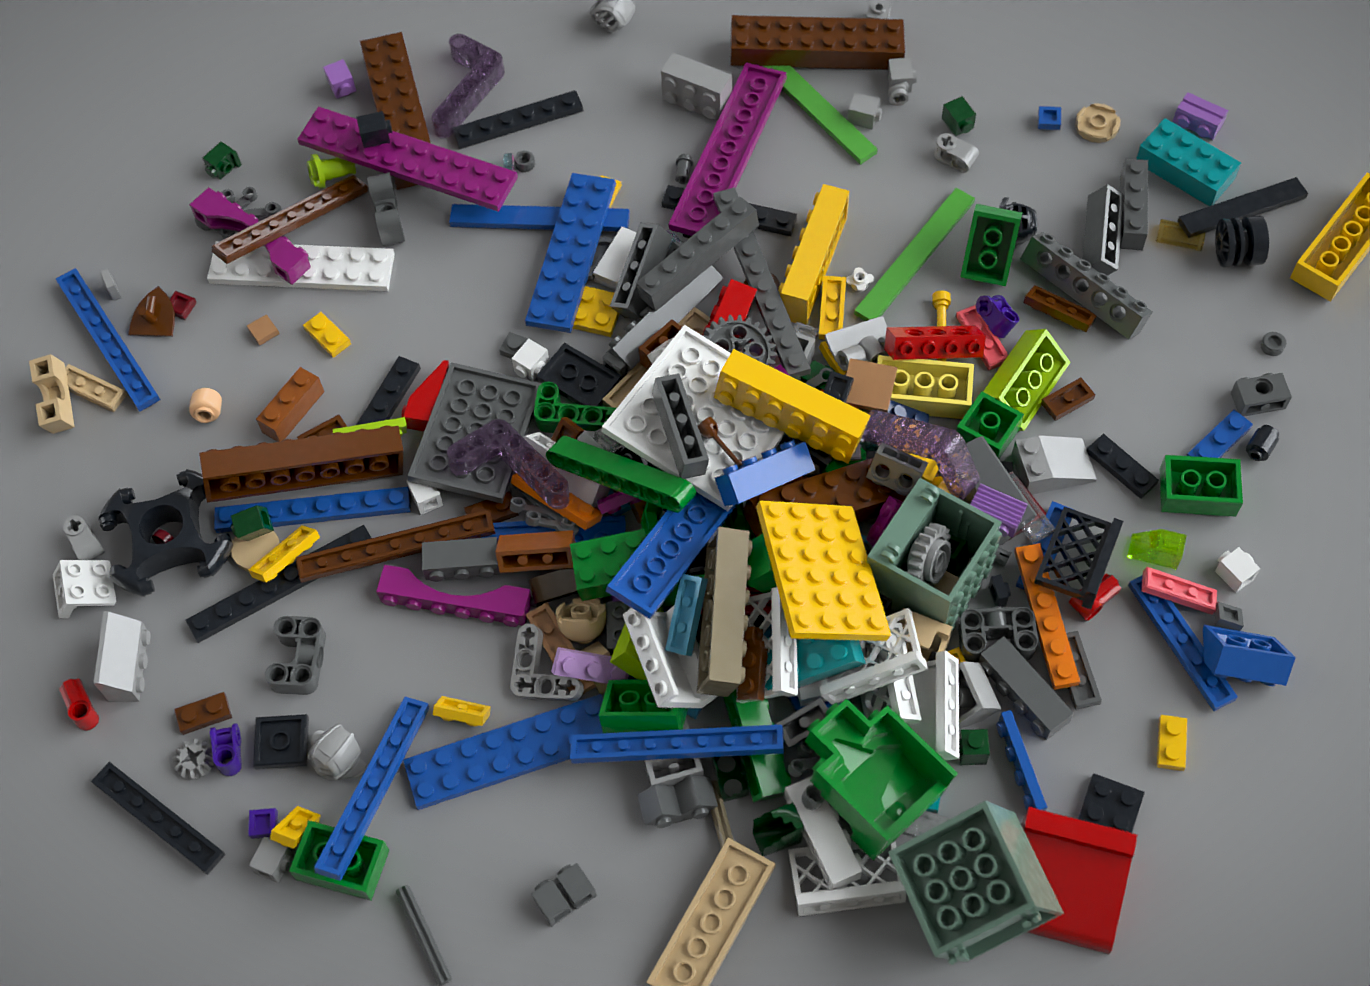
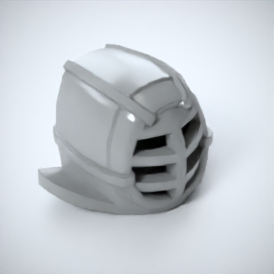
(612, 14)
(336, 754)

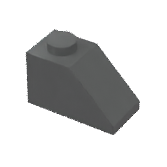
(796, 725)

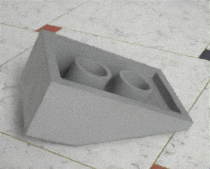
(1052, 463)

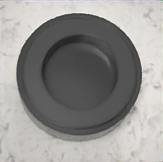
(1273, 343)

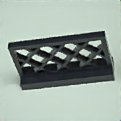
(1096, 567)

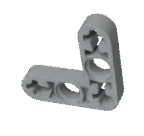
(530, 673)

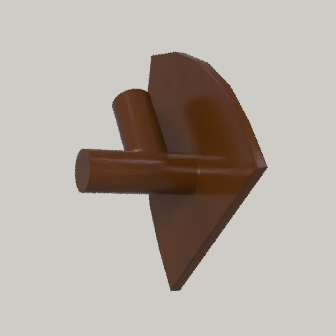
(153, 315)

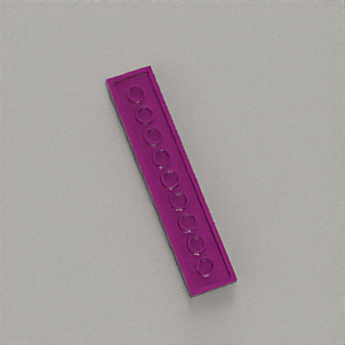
(728, 146)
(411, 160)

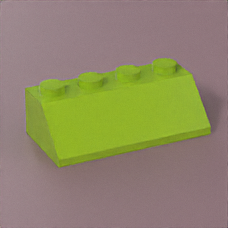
(1029, 373)

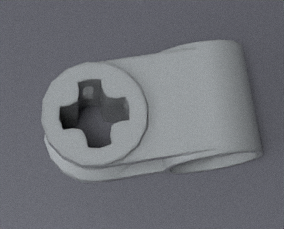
(957, 154)
(84, 540)

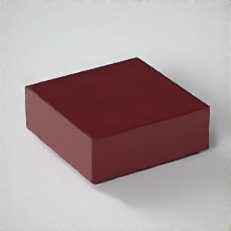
(182, 304)

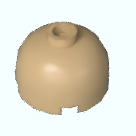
(582, 619)

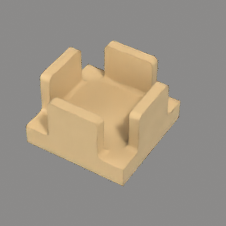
(930, 633)

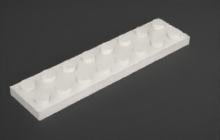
(330, 269)

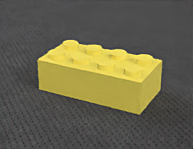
(932, 385)

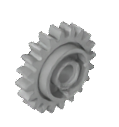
(930, 554)

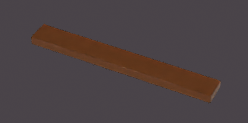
(289, 219)
(392, 545)

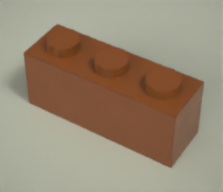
(290, 405)
(535, 551)

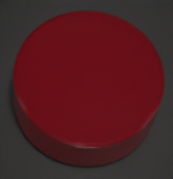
(161, 537)

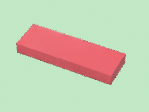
(994, 351)
(1179, 590)

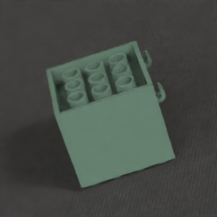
(890, 554)
(975, 882)

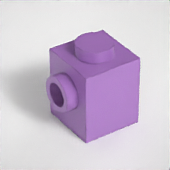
(339, 79)

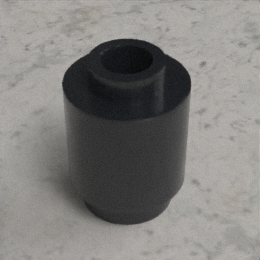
(1262, 443)

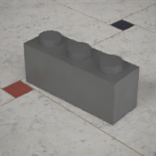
(460, 559)

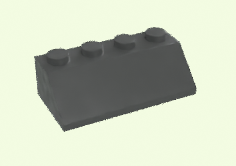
(996, 477)

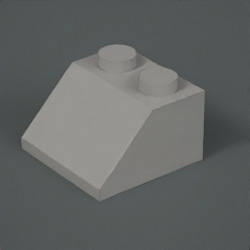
(975, 695)

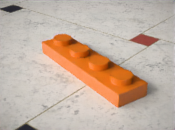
(577, 510)

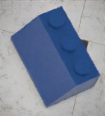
(1246, 656)

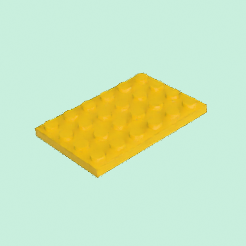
(822, 572)

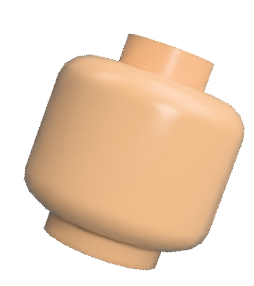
(205, 405)

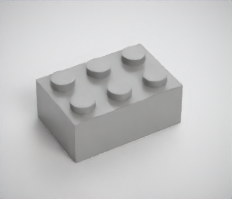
(695, 86)

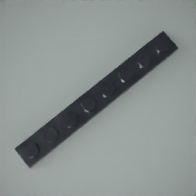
(259, 594)

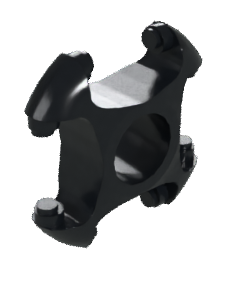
(147, 517)

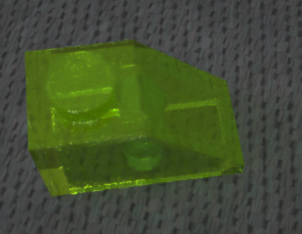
(1157, 547)

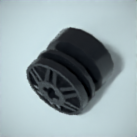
(1242, 241)

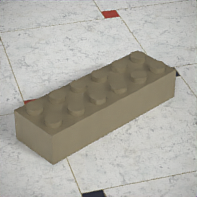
(724, 612)

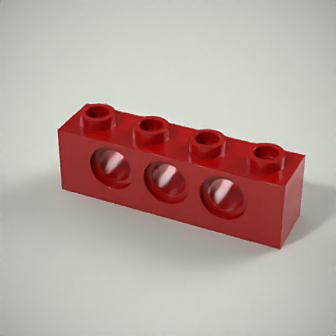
(934, 342)

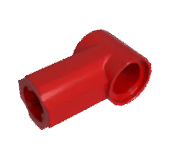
(1108, 589)
(78, 704)

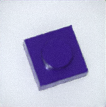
(262, 822)

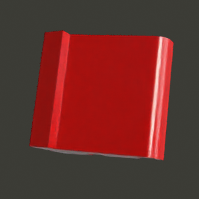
(1087, 874)

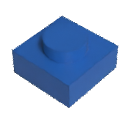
(1049, 118)

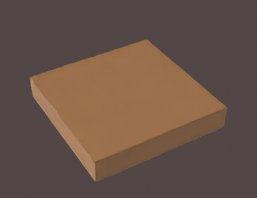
(871, 385)

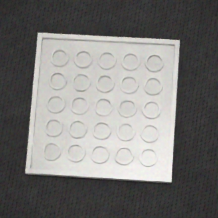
(699, 363)

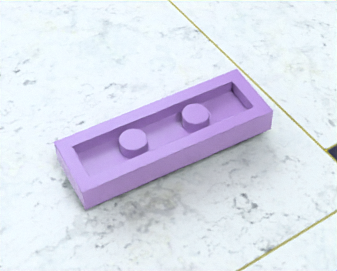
(586, 666)

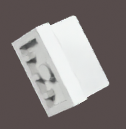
(82, 585)

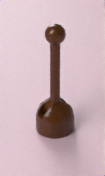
(709, 429)

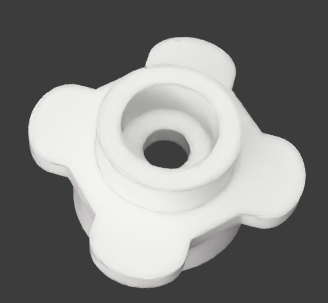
(859, 285)

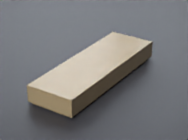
(94, 388)

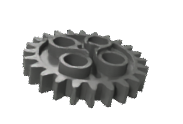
(724, 332)

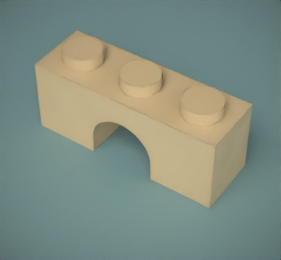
(51, 378)

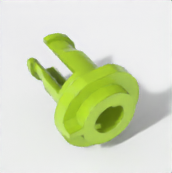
(327, 169)

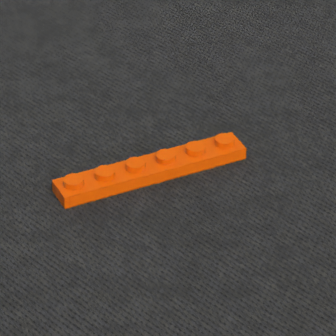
(1048, 619)

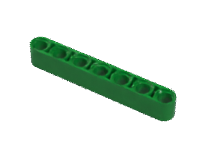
(621, 474)

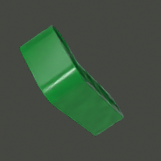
(556, 410)

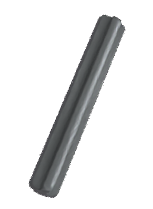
(424, 935)

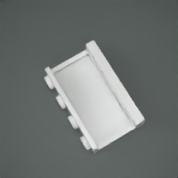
(669, 674)
(939, 705)

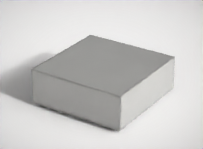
(110, 284)

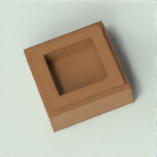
(263, 329)

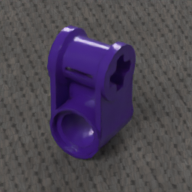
(997, 314)
(226, 744)

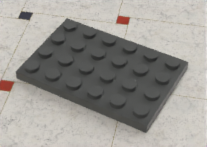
(464, 404)

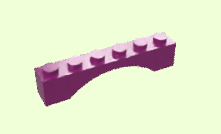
(219, 213)
(502, 605)

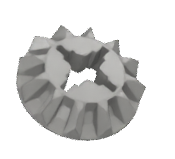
(204, 760)

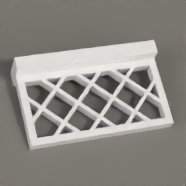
(783, 647)
(883, 673)
(901, 693)
(845, 897)

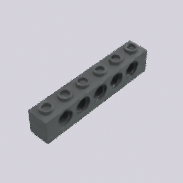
(1073, 283)

